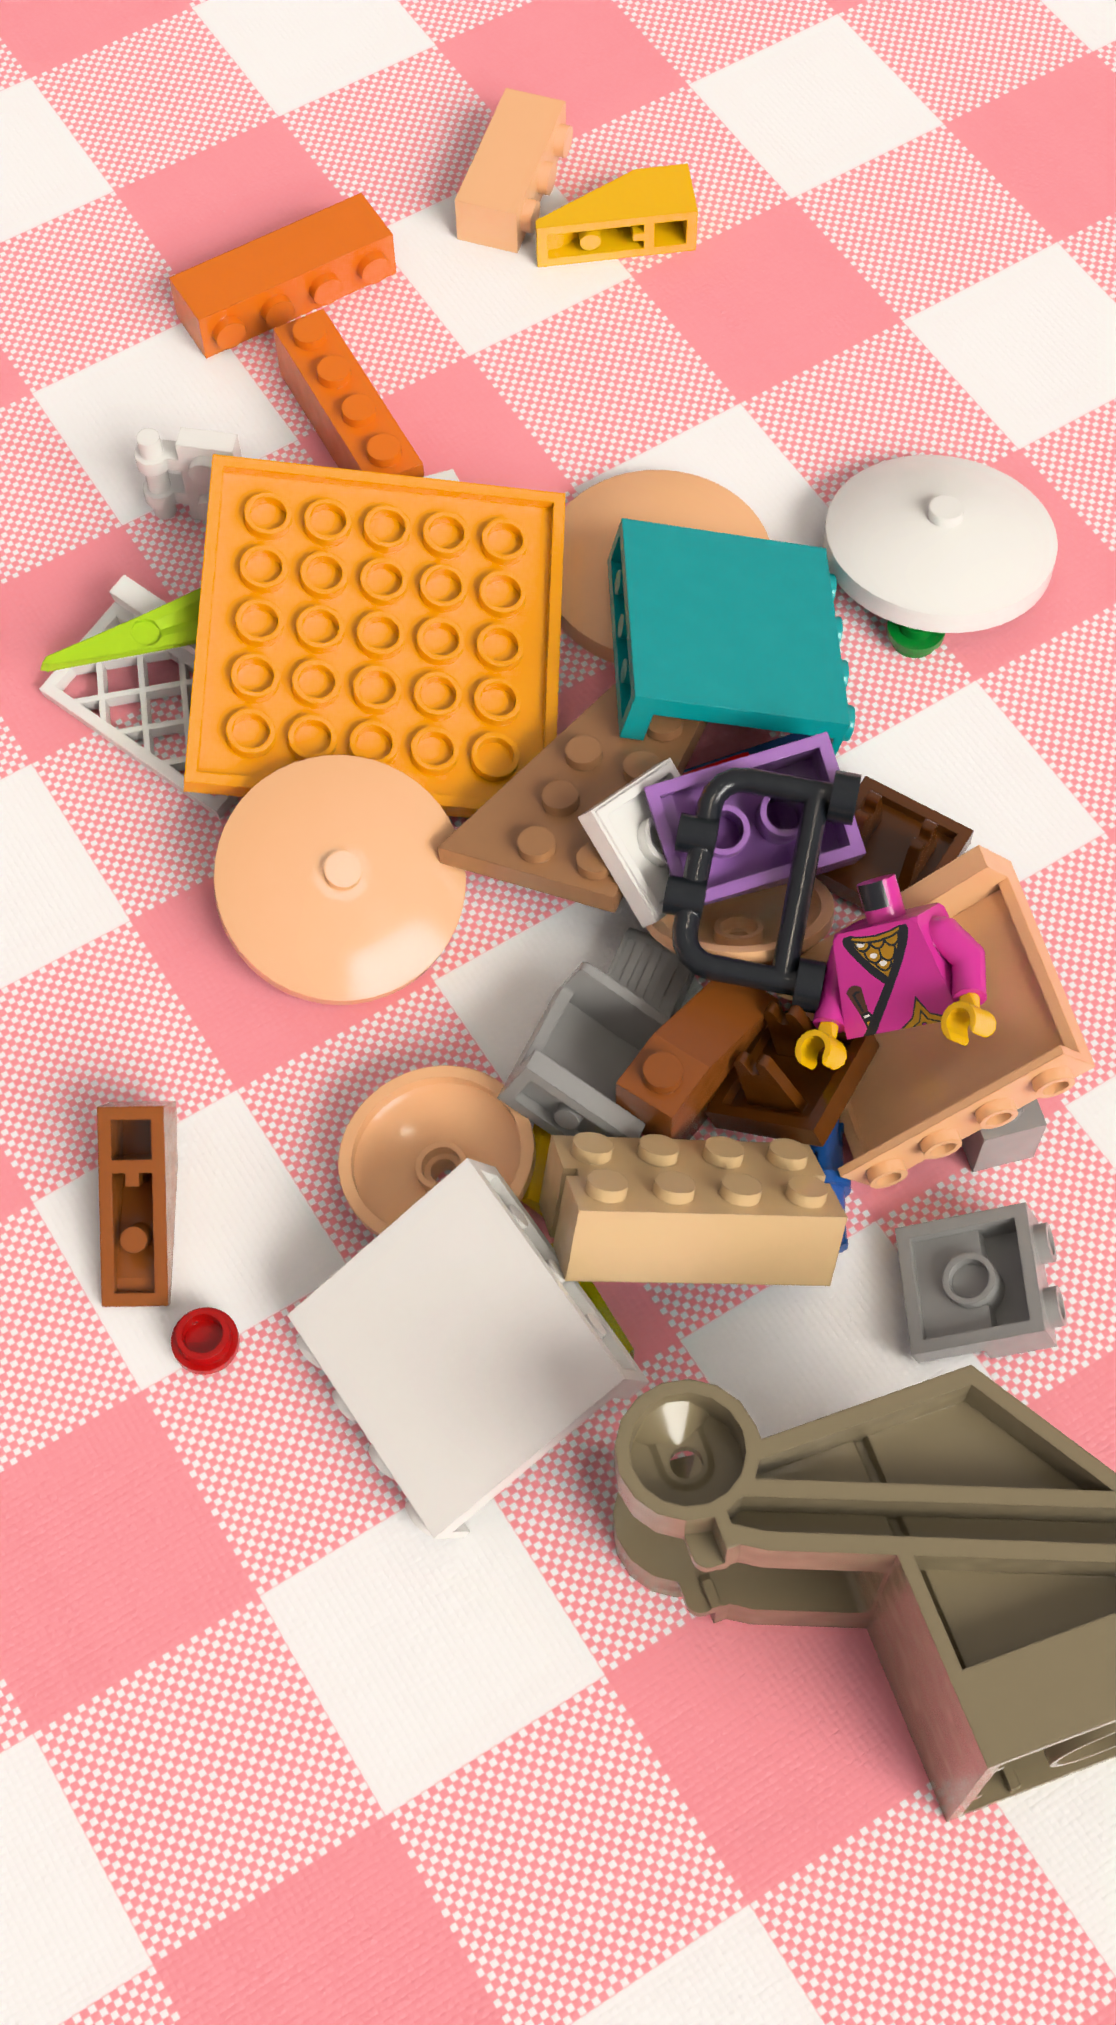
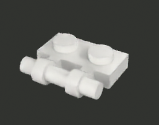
(188, 454)

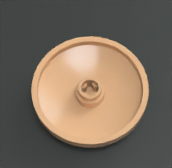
(593, 523)
(337, 880)

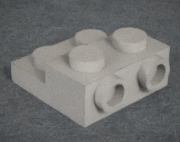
(979, 1284)

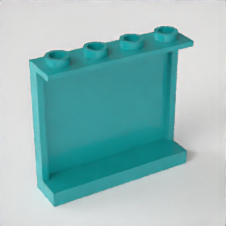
(725, 632)

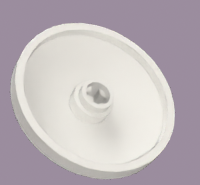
(940, 543)

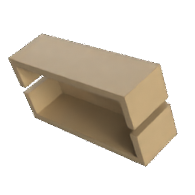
(690, 1211)

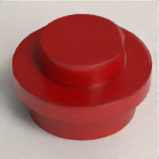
(205, 1341)

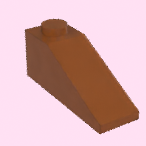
(691, 1057)
(137, 1201)

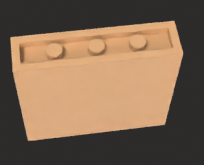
(934, 1092)

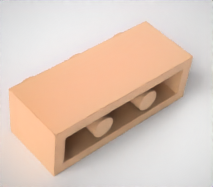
(512, 170)

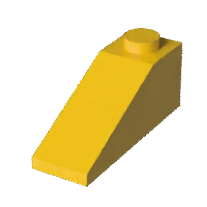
(629, 217)

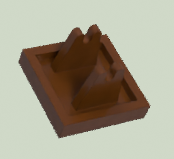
(898, 840)
(780, 1097)

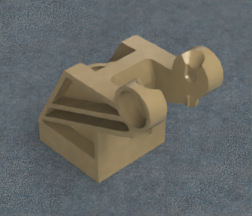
(932, 1521)

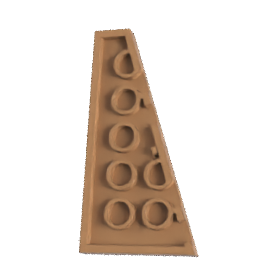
(532, 823)

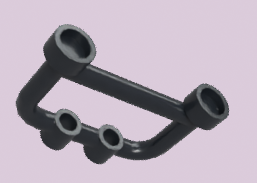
(698, 838)

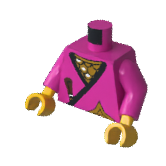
(897, 974)

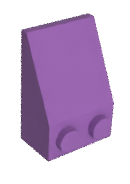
(754, 830)

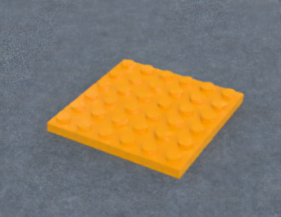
(374, 627)

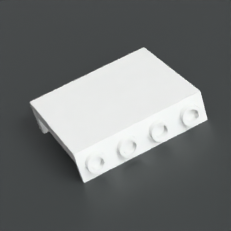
(461, 1347)

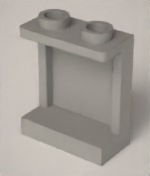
(579, 1054)

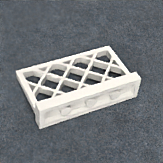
(130, 602)

